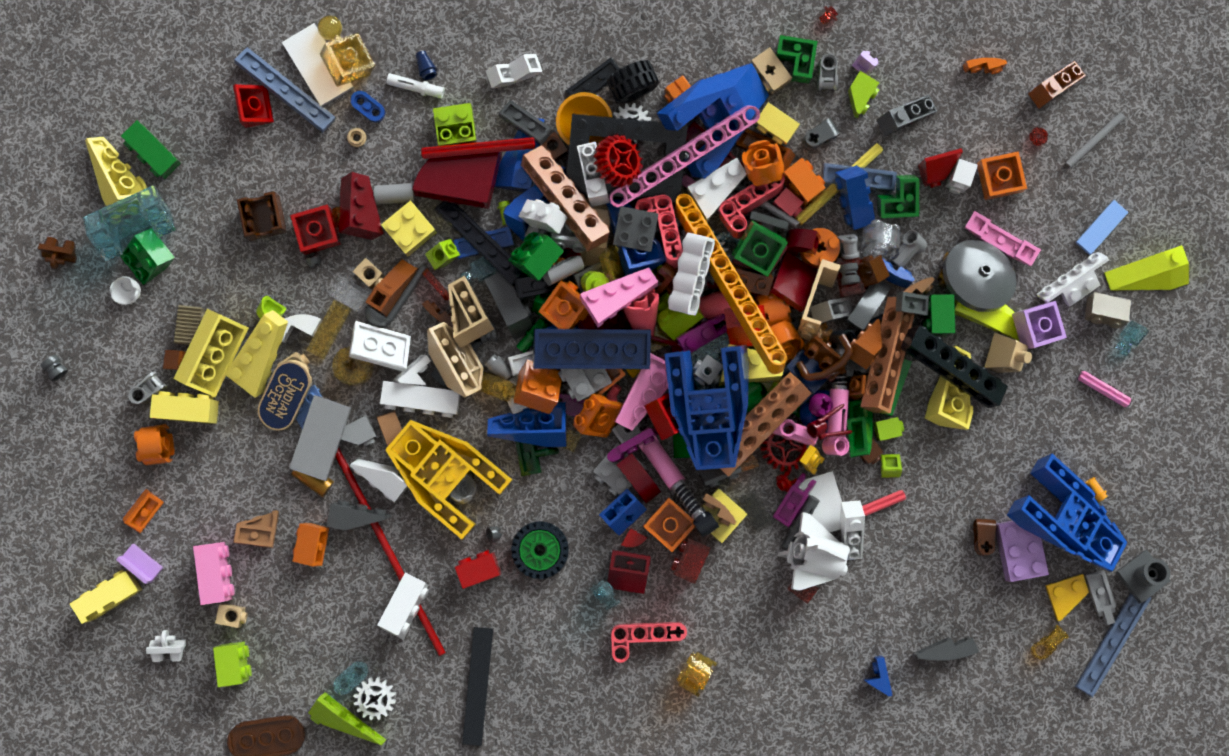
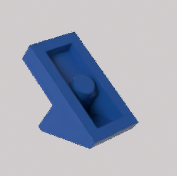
(881, 681)

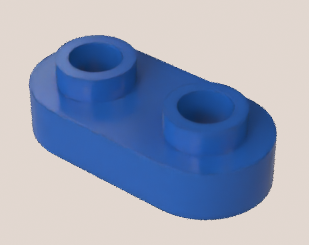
(368, 106)

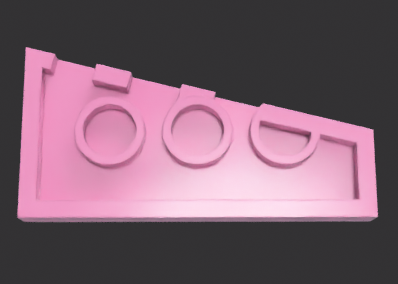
(610, 298)
(647, 387)

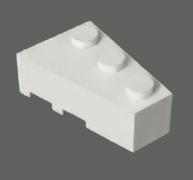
(716, 187)
(403, 606)

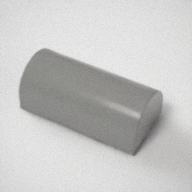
(394, 193)
(563, 269)

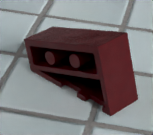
(358, 208)

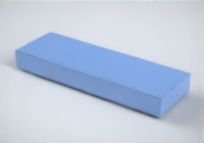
(1101, 227)

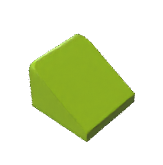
(891, 465)

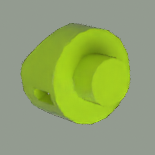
(592, 280)
(268, 304)

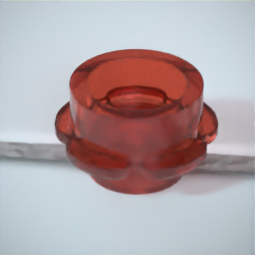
(1043, 136)

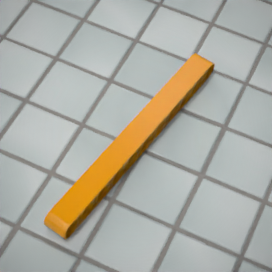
(733, 289)

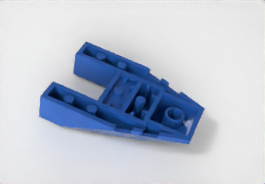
(713, 102)
(710, 417)
(1080, 522)

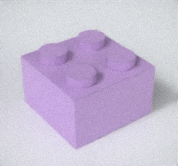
(1039, 325)

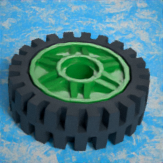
(524, 550)

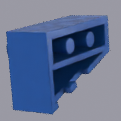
(854, 197)

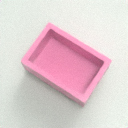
(213, 573)

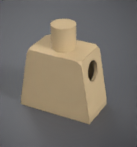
(1006, 355)

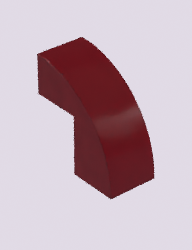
(802, 240)
(638, 478)

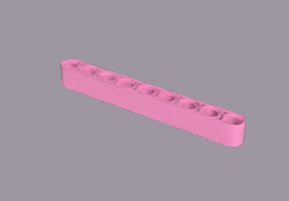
(673, 157)

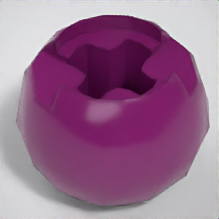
(820, 404)

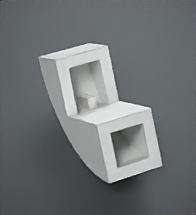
(516, 71)
(304, 322)

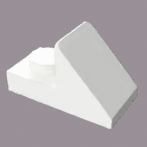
(410, 375)

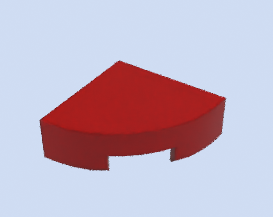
(633, 539)

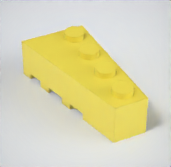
(256, 357)

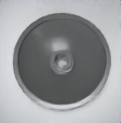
(979, 276)

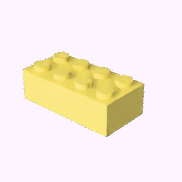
(211, 353)

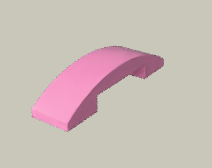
(1004, 241)

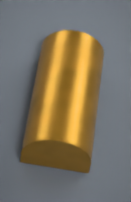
(317, 485)

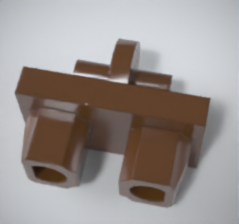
(58, 255)
(668, 273)
(821, 352)

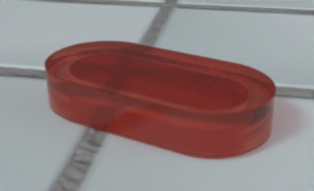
(436, 284)

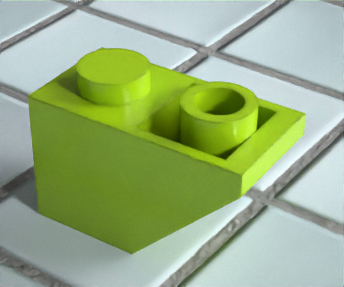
(861, 91)

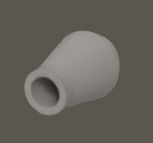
(498, 367)

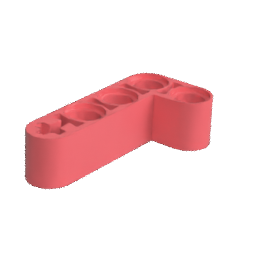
(739, 210)
(668, 231)
(648, 636)

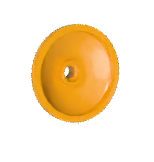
(580, 103)

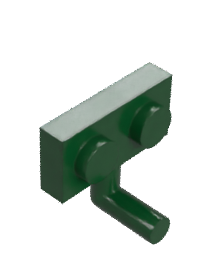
(529, 457)

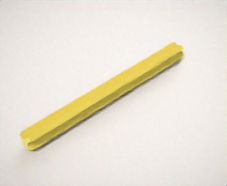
(827, 194)

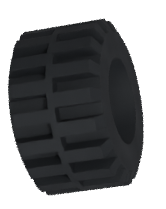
(633, 81)

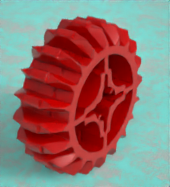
(617, 161)
(784, 455)

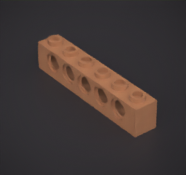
(533, 164)
(886, 368)
(769, 416)

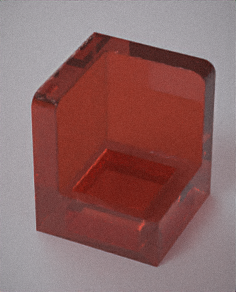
(805, 594)

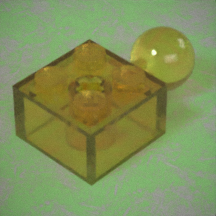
(346, 56)

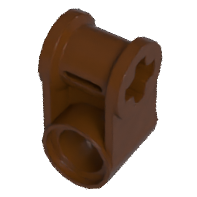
(984, 534)

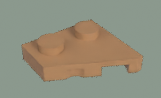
(257, 531)

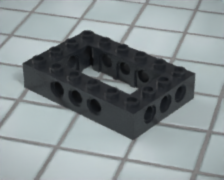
(591, 125)

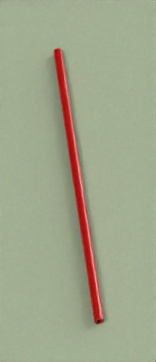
(387, 549)

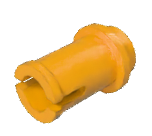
(1093, 484)

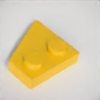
(1066, 594)

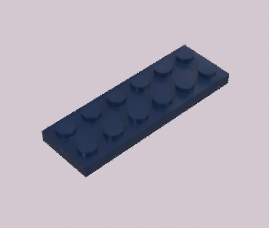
(591, 349)

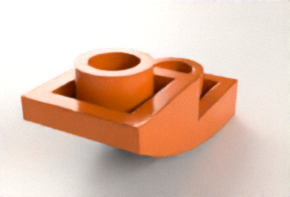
(991, 65)

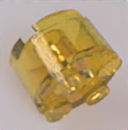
(345, 374)
(696, 674)

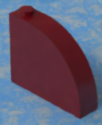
(459, 179)

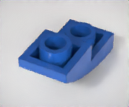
(900, 277)

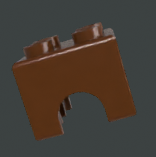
(261, 216)

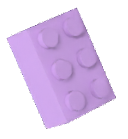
(1020, 552)

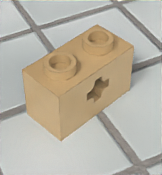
(769, 61)

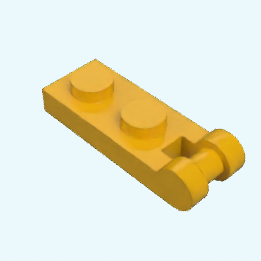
(811, 459)

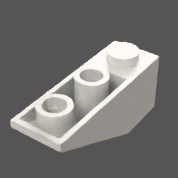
(595, 186)
(382, 477)
(852, 528)

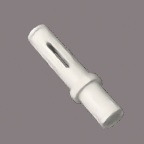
(416, 86)

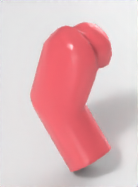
(613, 393)

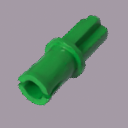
(528, 339)

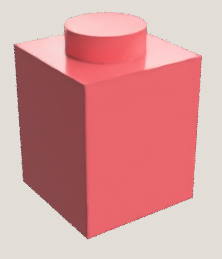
(788, 203)

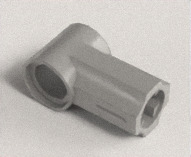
(912, 244)

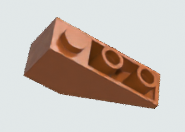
(1056, 84)
(391, 287)
(867, 345)

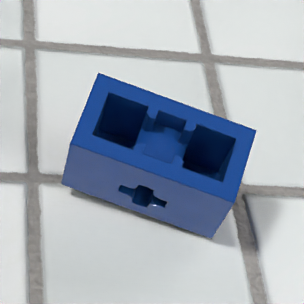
(622, 512)

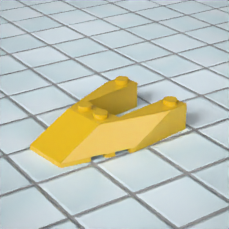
(435, 465)

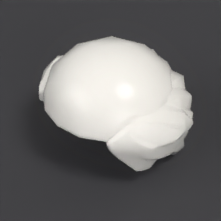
(125, 290)

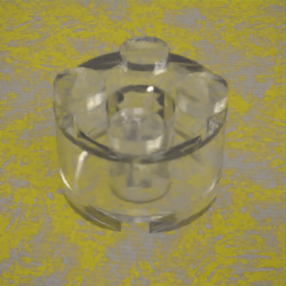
(881, 240)

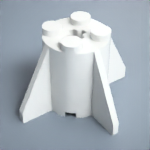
(815, 555)

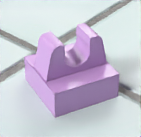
(865, 63)

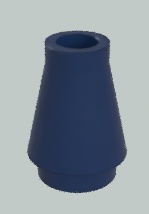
(426, 68)

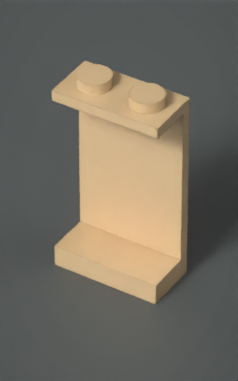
(825, 276)

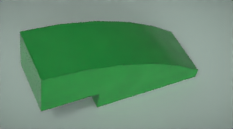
(862, 429)

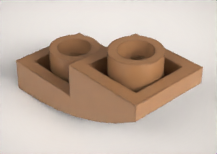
(921, 286)
(389, 426)
(723, 513)

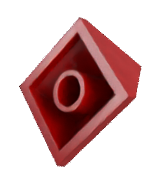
(253, 105)

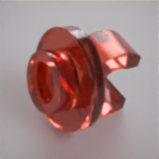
(827, 16)

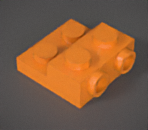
(564, 306)
(597, 416)

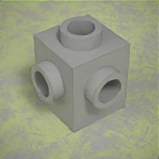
(712, 366)

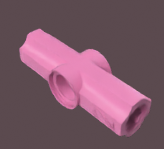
(799, 434)

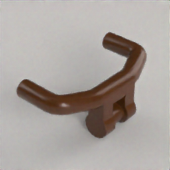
(834, 370)

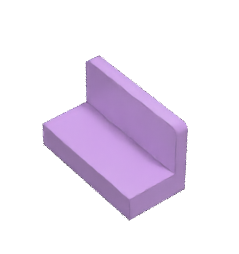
(140, 564)

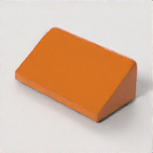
(142, 511)

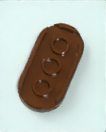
(266, 737)

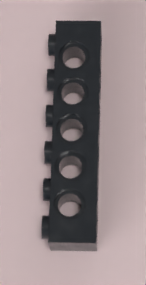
(954, 366)

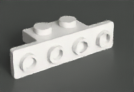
(1076, 282)

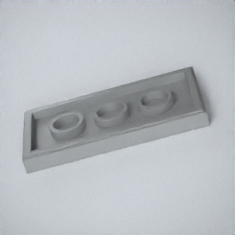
(320, 438)

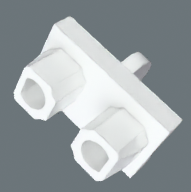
(166, 644)

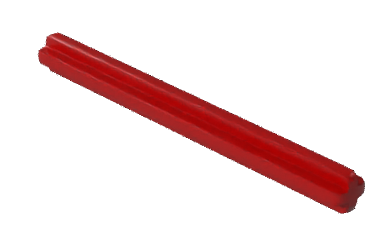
(478, 148)

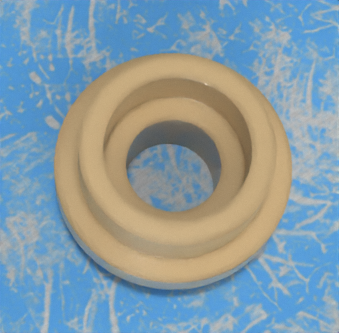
(356, 131)

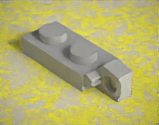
(1101, 595)

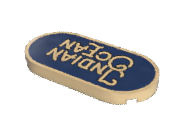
(284, 395)

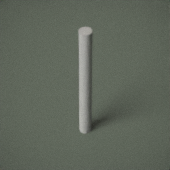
(1097, 138)
(776, 211)

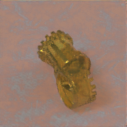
(1049, 642)

